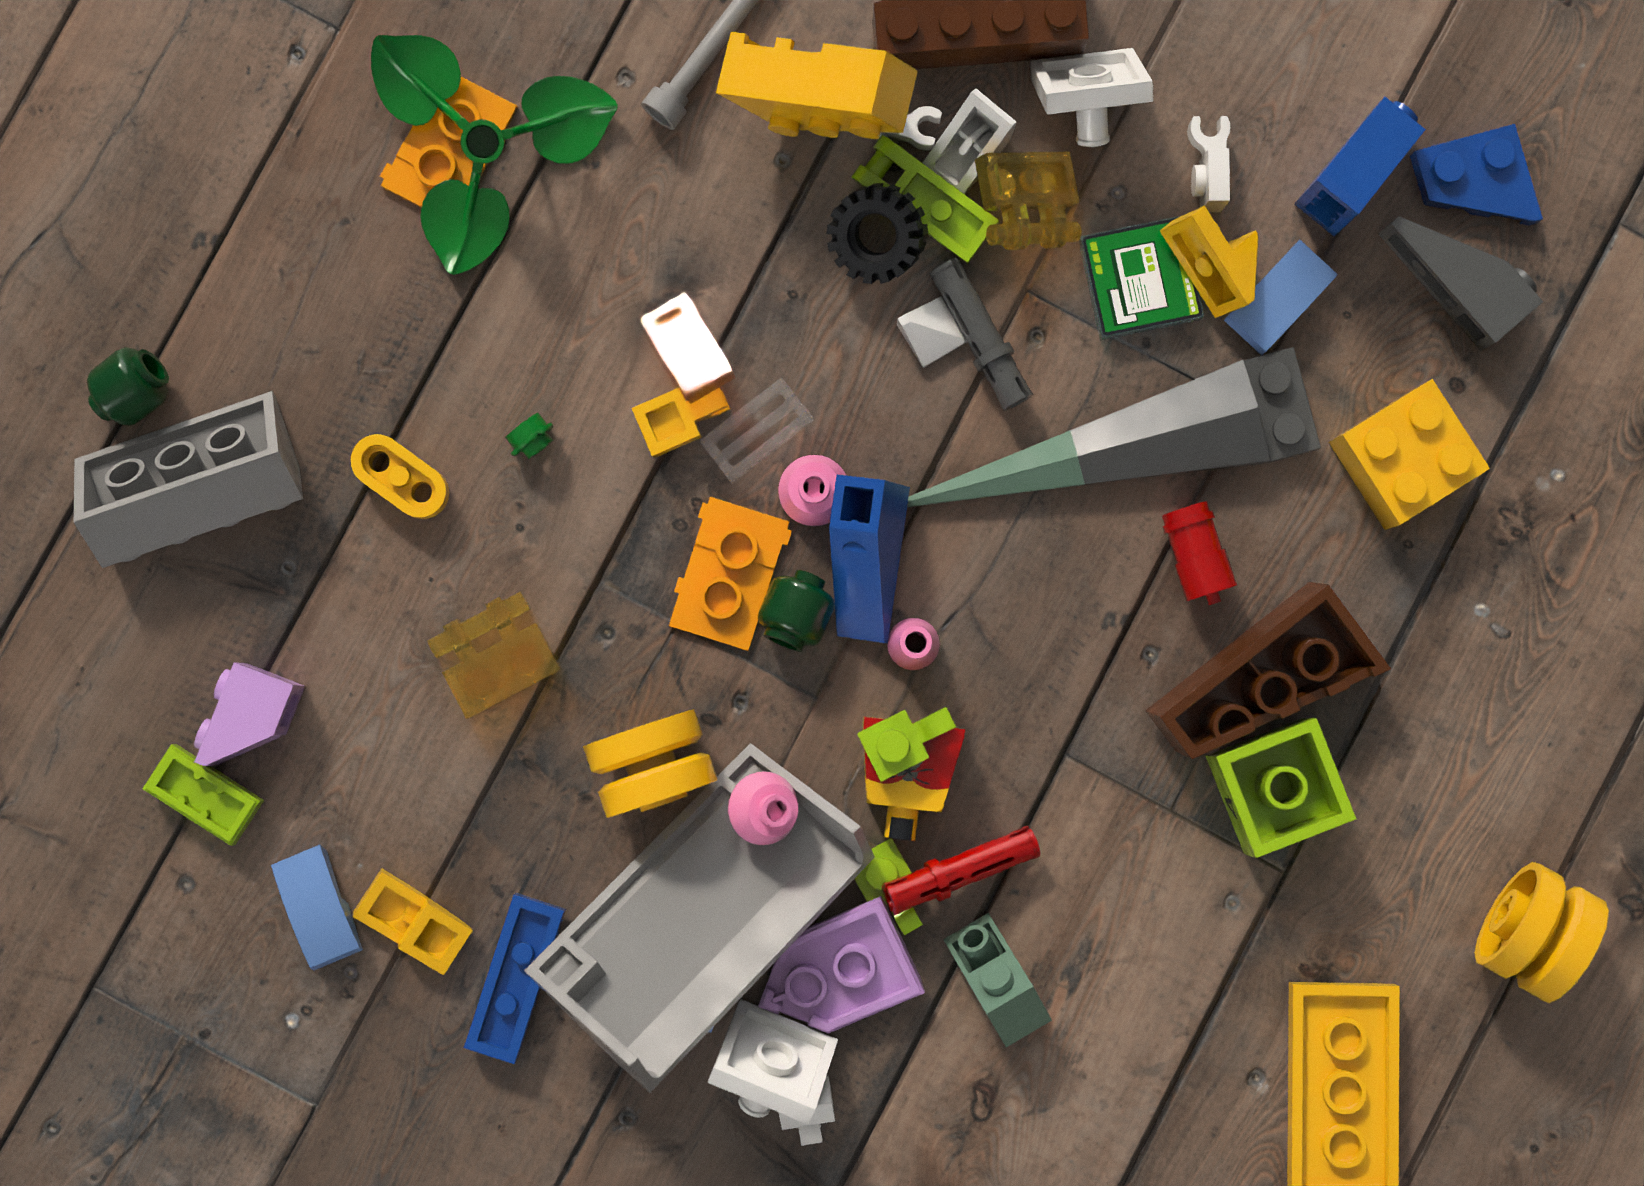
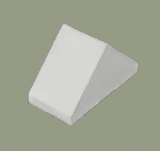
(974, 131)

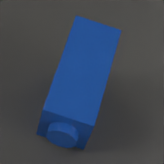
(1361, 166)

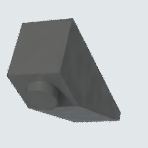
(1472, 286)

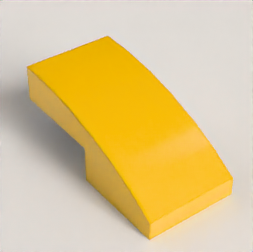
(412, 921)

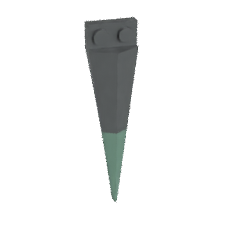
(1218, 421)

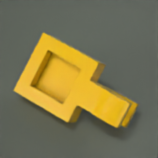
(671, 420)

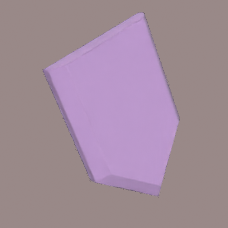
(843, 970)

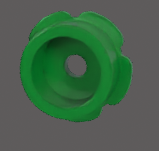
(530, 436)

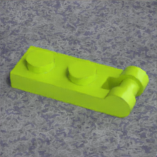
(949, 213)

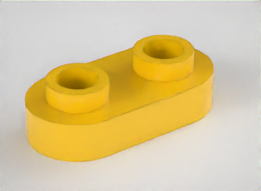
(401, 477)

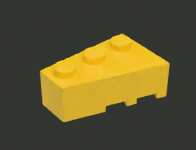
(818, 90)

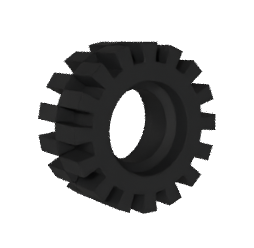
(855, 255)

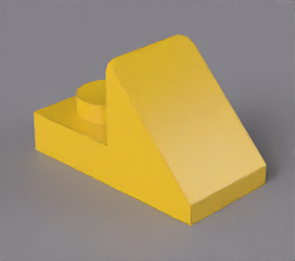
(1218, 268)

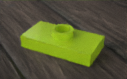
(203, 795)

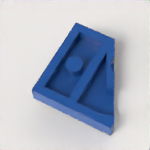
(1480, 175)

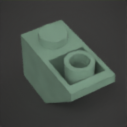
(997, 980)

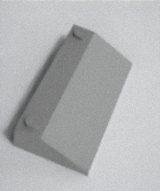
(696, 923)

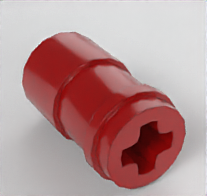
(1198, 552)

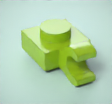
(898, 742)
(886, 867)

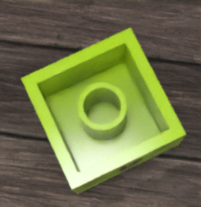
(1280, 787)

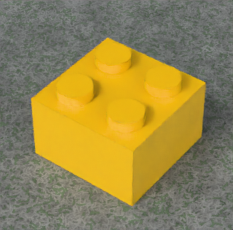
(1409, 455)

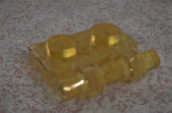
(1027, 182)
(500, 670)

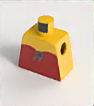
(915, 788)

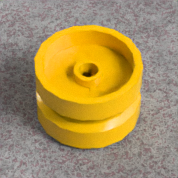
(650, 764)
(1541, 932)

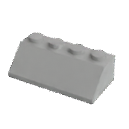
(185, 480)

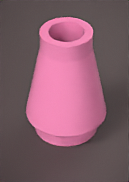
(899, 651)

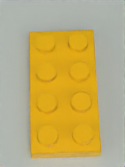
(1343, 1084)

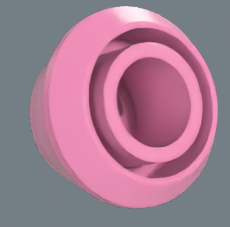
(810, 507)
(763, 808)

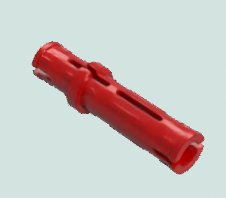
(945, 876)

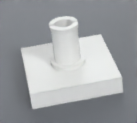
(1089, 86)
(773, 1063)

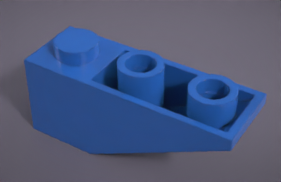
(866, 553)

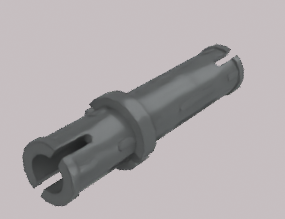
(986, 343)

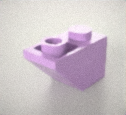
(250, 712)

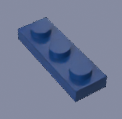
(508, 990)

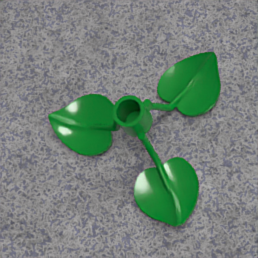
(469, 221)

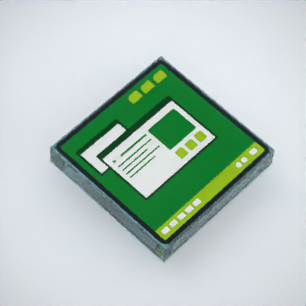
(1137, 281)

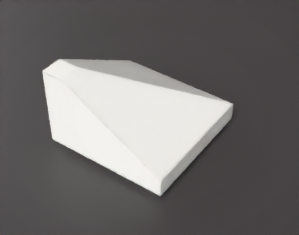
(931, 331)

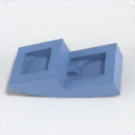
(1281, 297)
(316, 907)

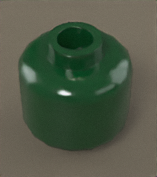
(127, 386)
(796, 611)

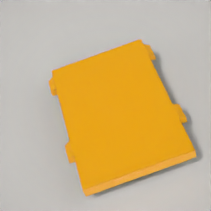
(434, 149)
(728, 573)

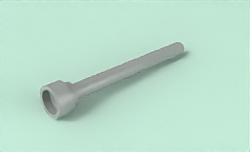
(668, 101)

